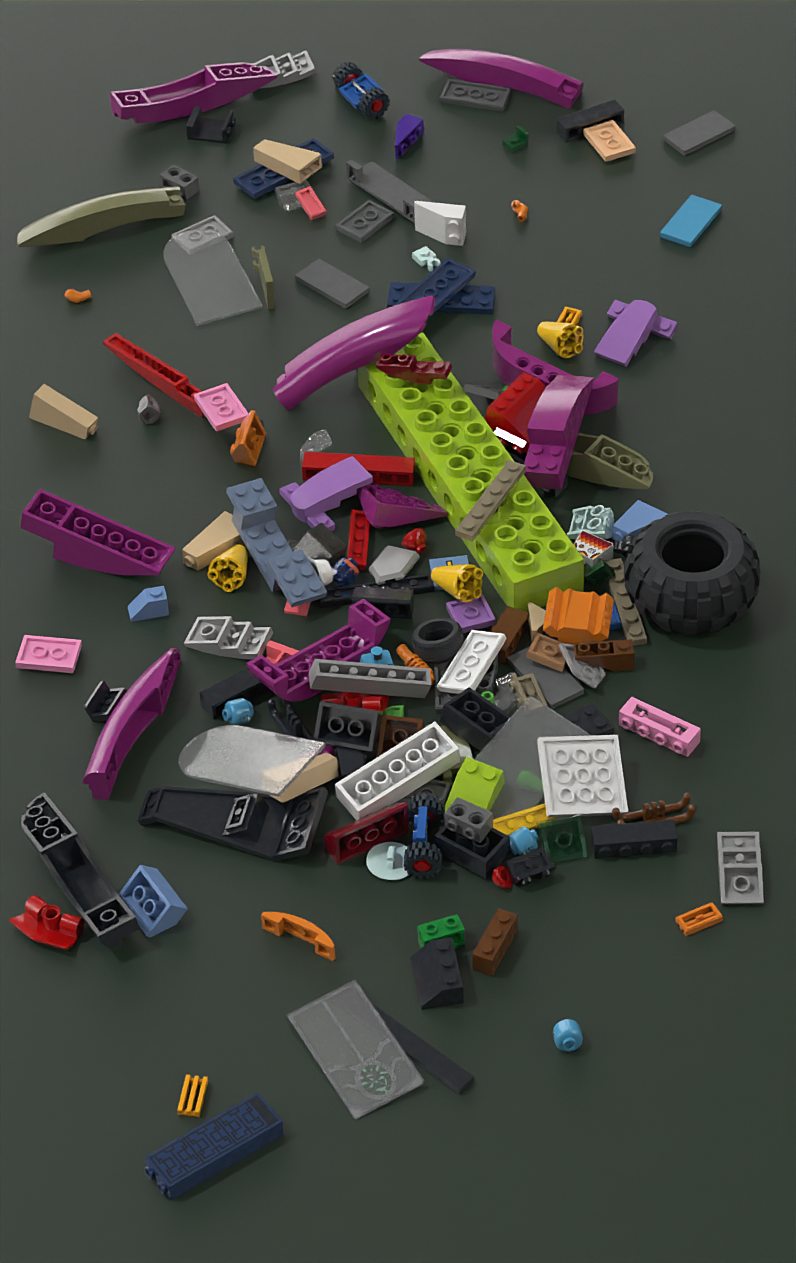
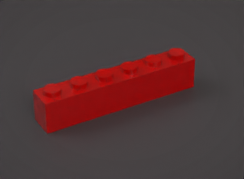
(383, 469)

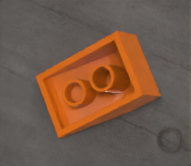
(248, 440)

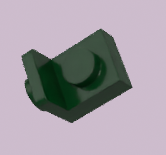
(517, 141)
(598, 573)

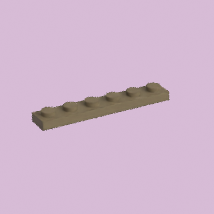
(490, 500)
(628, 613)

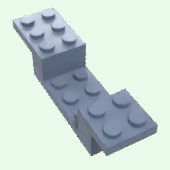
(279, 565)

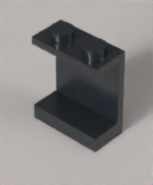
(209, 129)

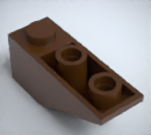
(611, 655)

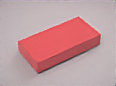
(310, 203)

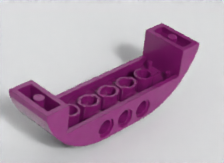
(512, 362)
(291, 676)

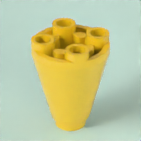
(562, 338)
(229, 568)
(460, 581)

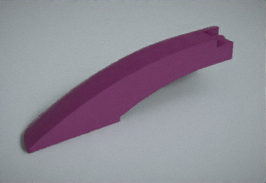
(506, 71)
(205, 89)
(352, 348)
(128, 720)

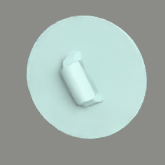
(387, 861)

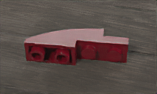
(409, 369)

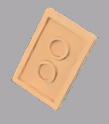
(609, 140)

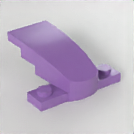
(631, 329)
(325, 491)

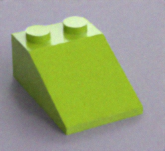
(477, 784)

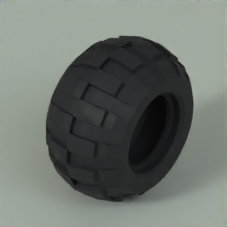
(687, 600)

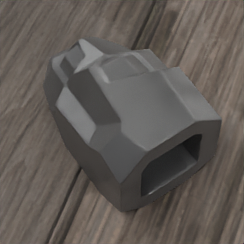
(148, 410)

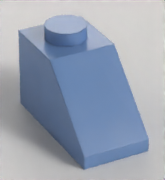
(149, 604)

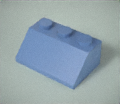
(152, 901)

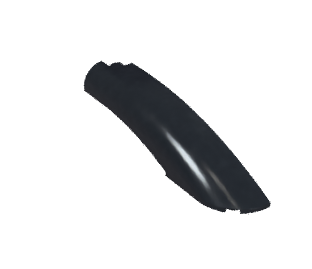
(77, 872)

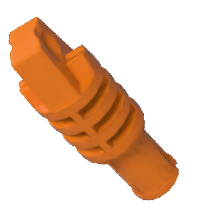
(413, 660)

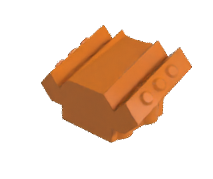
(578, 616)

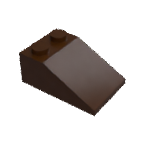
(396, 730)

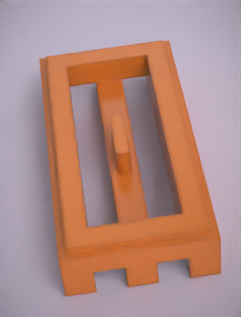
(701, 921)

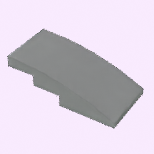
(288, 68)
(228, 638)
(740, 868)

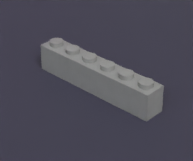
(369, 678)

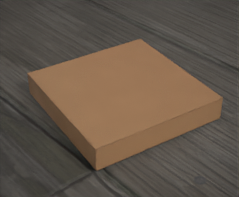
(546, 652)

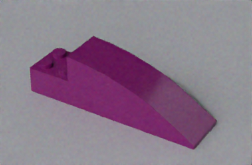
(555, 430)
(92, 539)

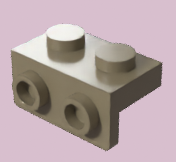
(525, 687)

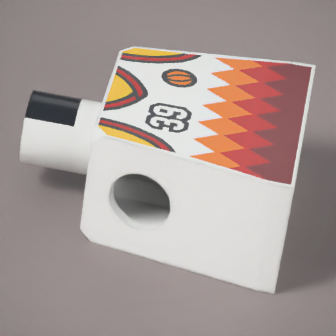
(593, 548)

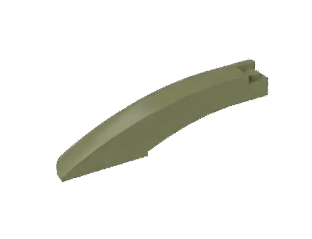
(101, 214)
(608, 463)

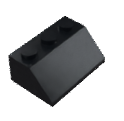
(391, 602)
(347, 725)
(437, 974)

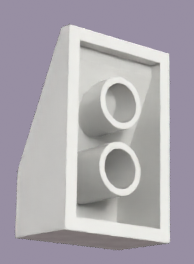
(441, 221)

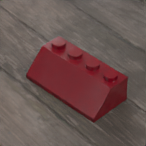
(367, 832)

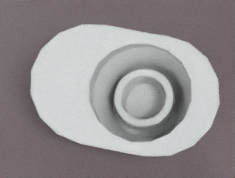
(323, 570)

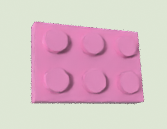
(221, 407)
(48, 654)

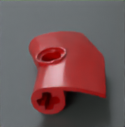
(364, 700)
(47, 924)

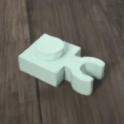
(426, 257)

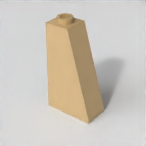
(287, 160)
(61, 413)
(211, 542)
(319, 771)

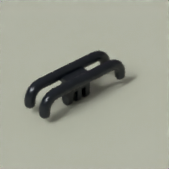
(294, 725)

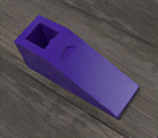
(408, 131)

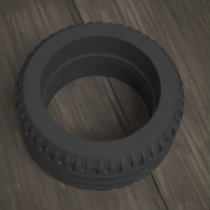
(437, 640)

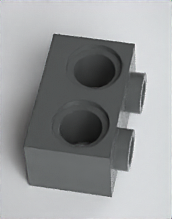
(178, 177)
(468, 819)

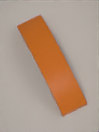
(279, 922)

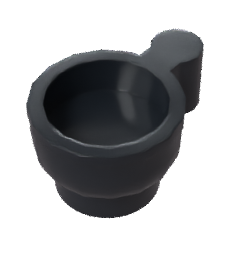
(623, 546)

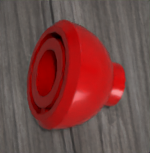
(415, 540)

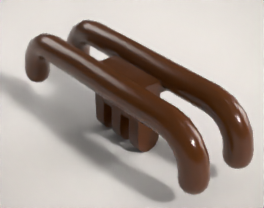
(657, 813)

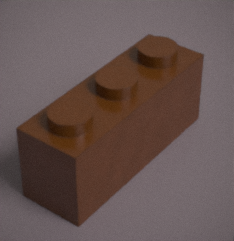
(514, 625)
(495, 942)

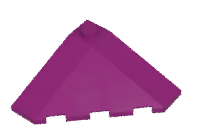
(392, 508)

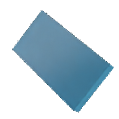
(691, 220)

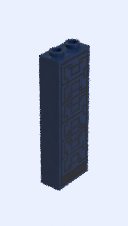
(213, 1146)

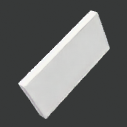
(471, 661)

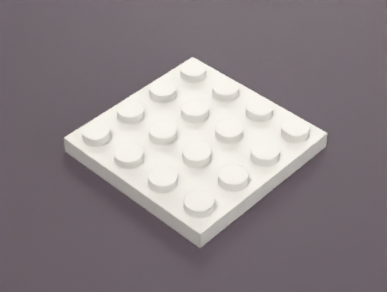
(582, 775)

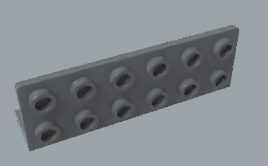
(385, 187)

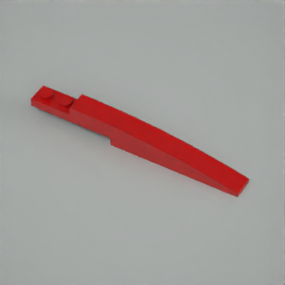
(156, 372)

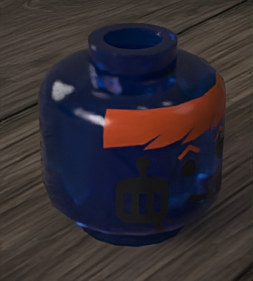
(346, 571)

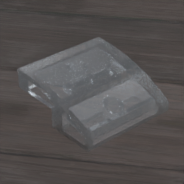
(287, 196)

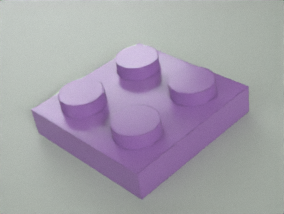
(471, 615)

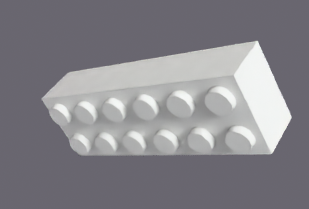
(398, 772)

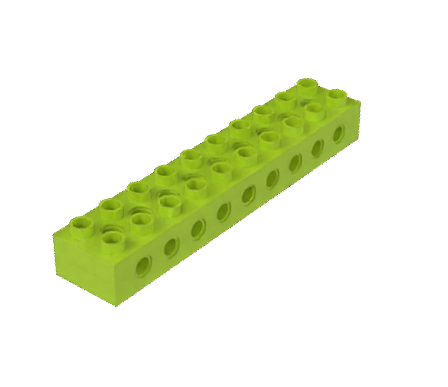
(457, 461)

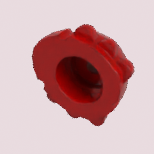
(502, 877)

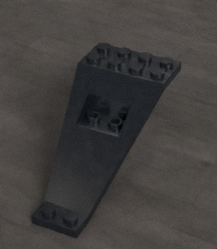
(240, 819)

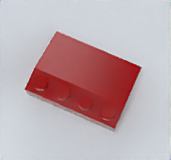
(515, 406)

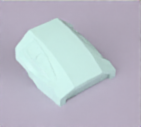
(593, 520)

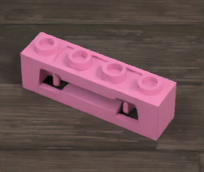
(659, 727)

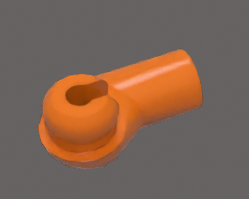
(520, 209)
(76, 296)

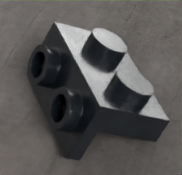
(103, 701)
(530, 866)

